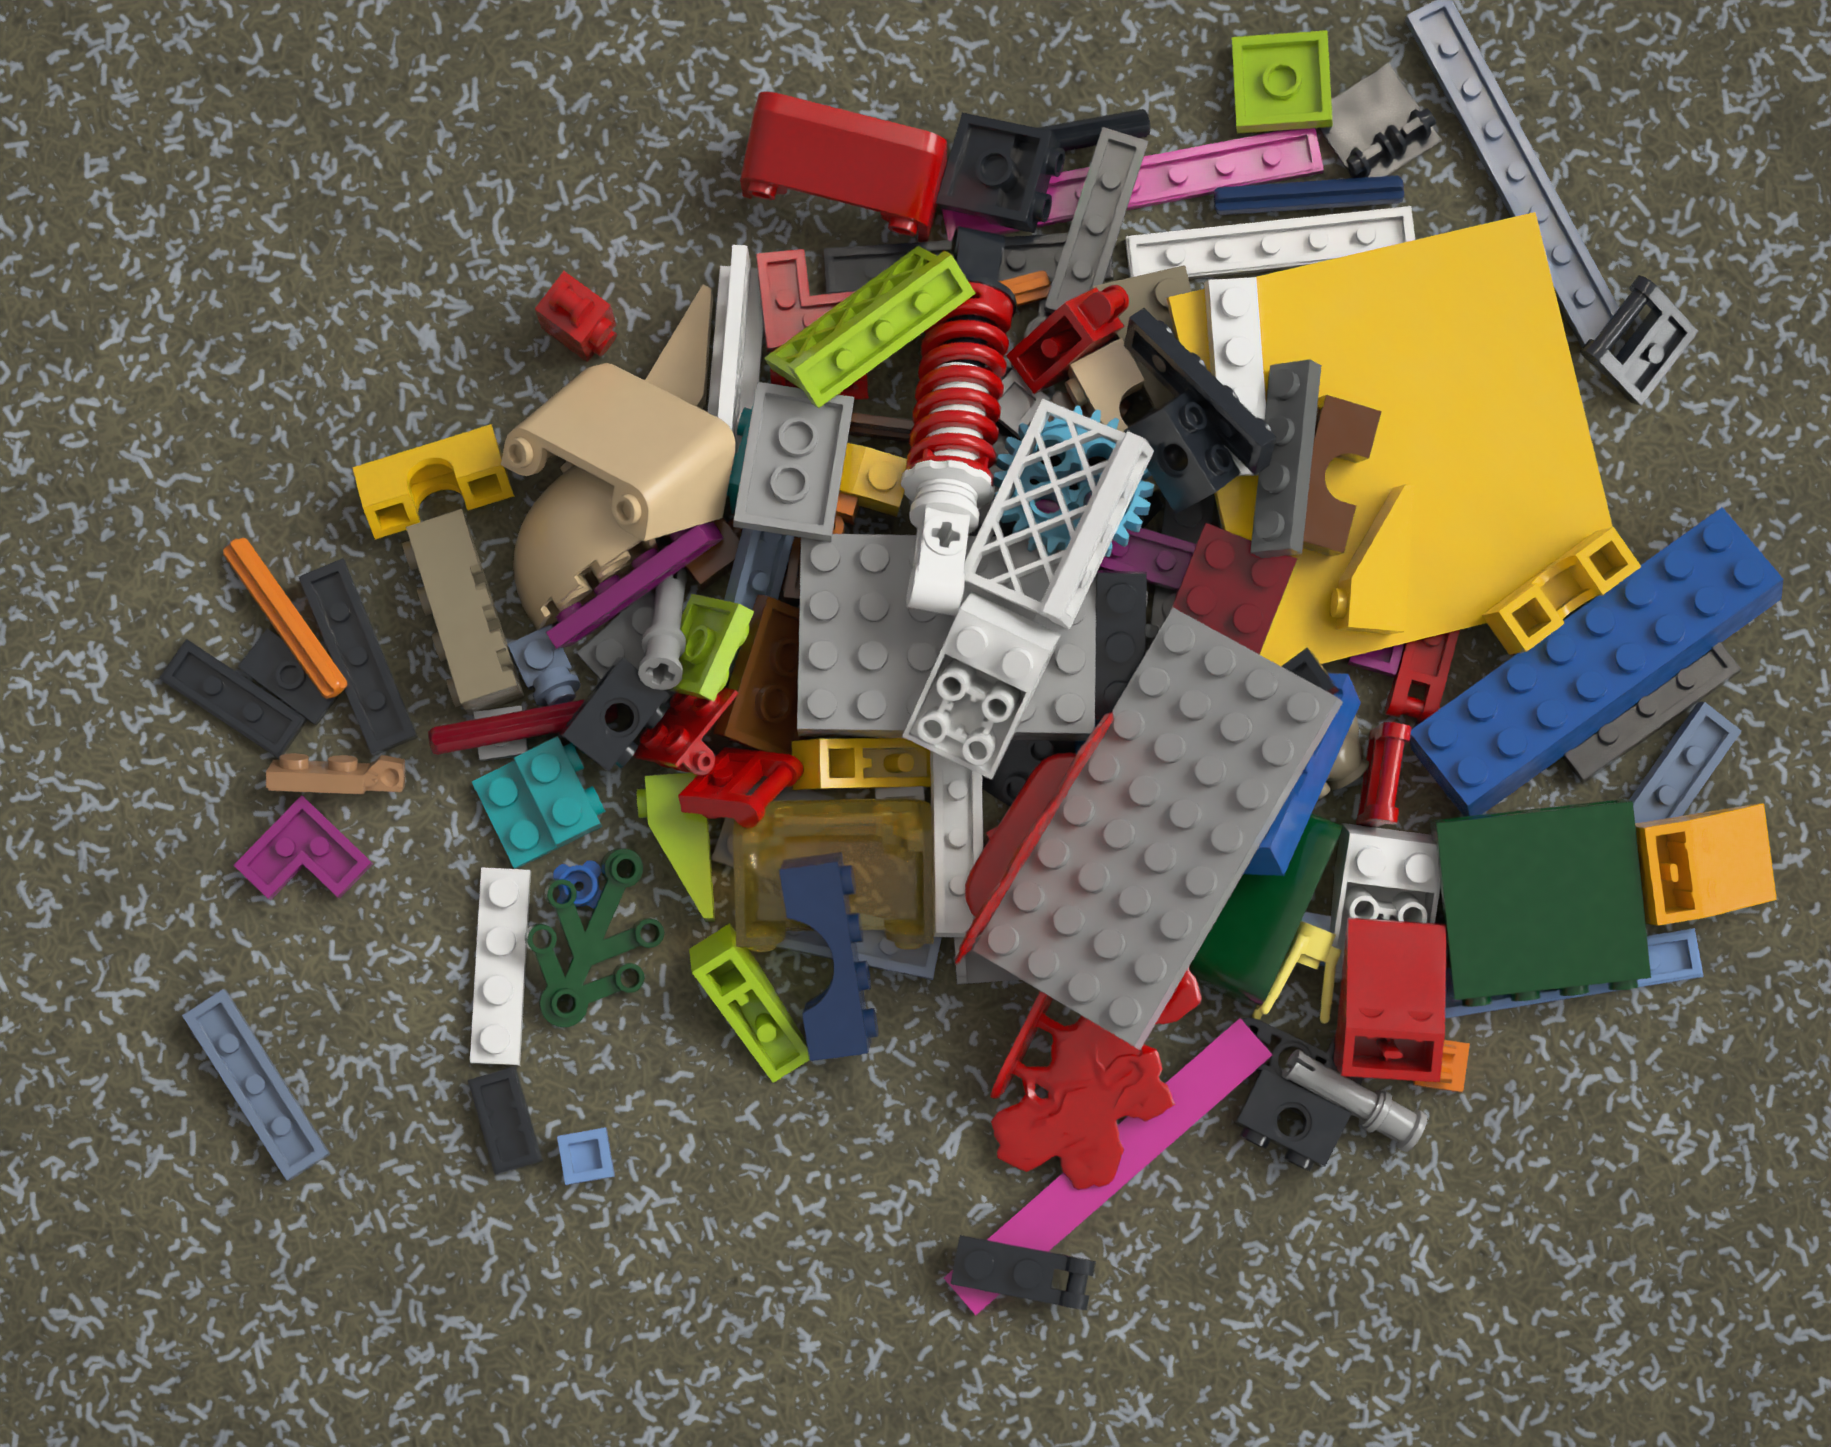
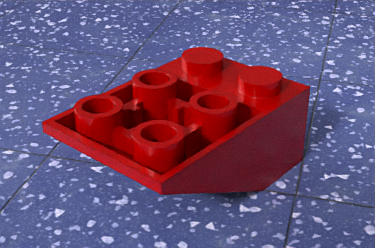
(1392, 1000)

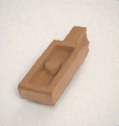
(338, 775)

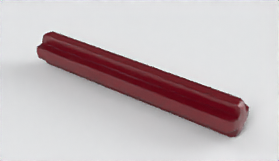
(506, 727)

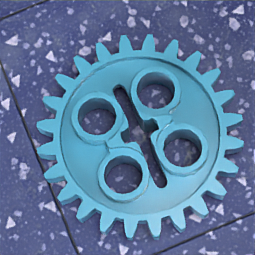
(1052, 434)

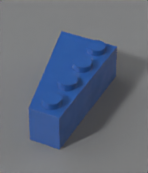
(1287, 828)

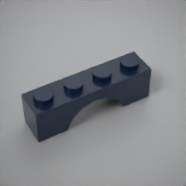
(818, 894)

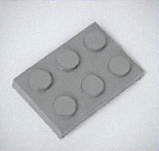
(793, 463)

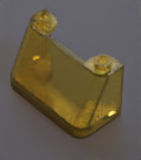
(882, 840)

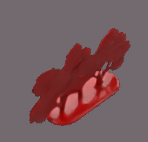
(1021, 831)
(1088, 1086)

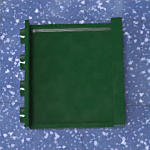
(1542, 901)

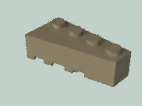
(463, 612)

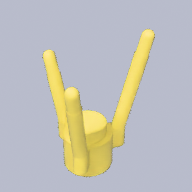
(1309, 948)

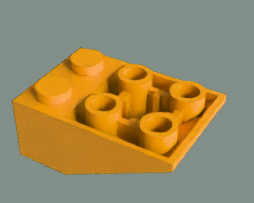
(1704, 864)

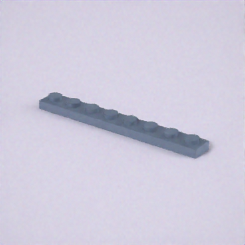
(1512, 163)

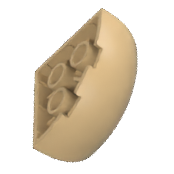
(570, 546)

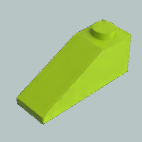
(680, 835)
(748, 1002)

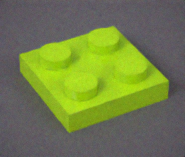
(1282, 81)
(712, 636)

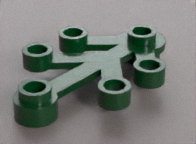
(589, 945)

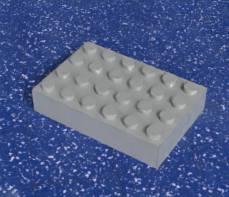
(872, 655)

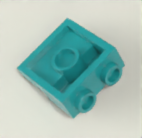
(539, 802)

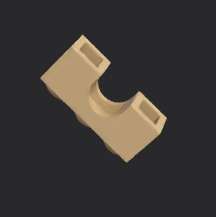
(1104, 381)

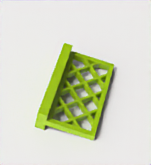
(871, 324)

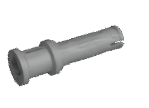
(664, 639)
(1374, 1109)

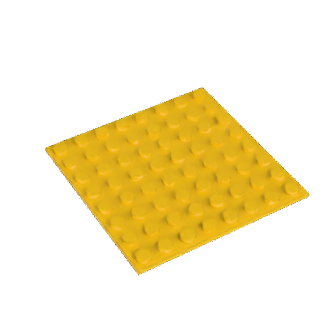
(1476, 410)

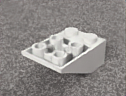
(981, 685)
(1383, 878)

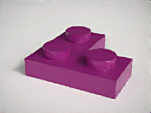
(301, 840)

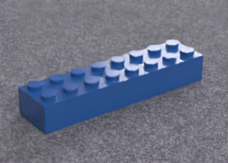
(1596, 664)

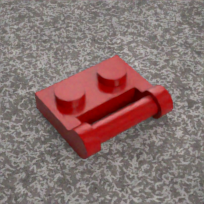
(1382, 774)
(732, 777)

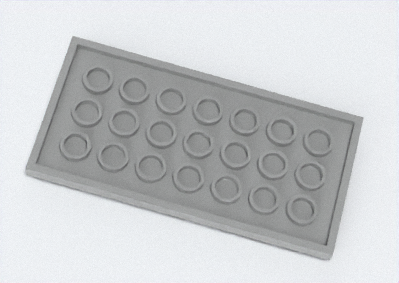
(1158, 827)

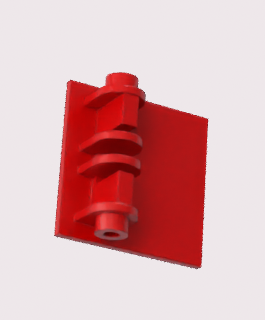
(678, 735)

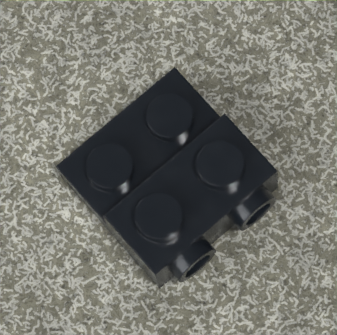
(1001, 172)

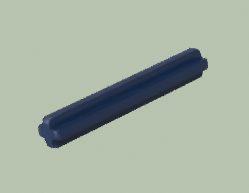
(1309, 195)

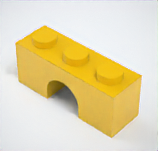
(399, 483)
(1559, 589)

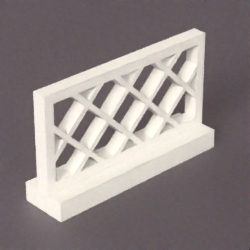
(736, 341)
(1097, 522)

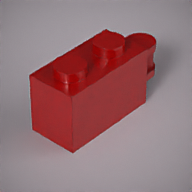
(577, 317)
(1069, 335)

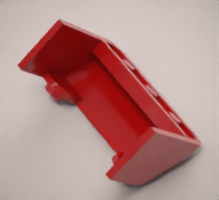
(844, 160)

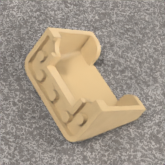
(656, 449)

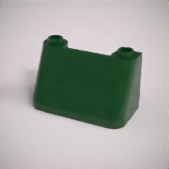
(1262, 919)

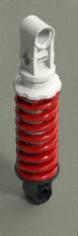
(956, 423)

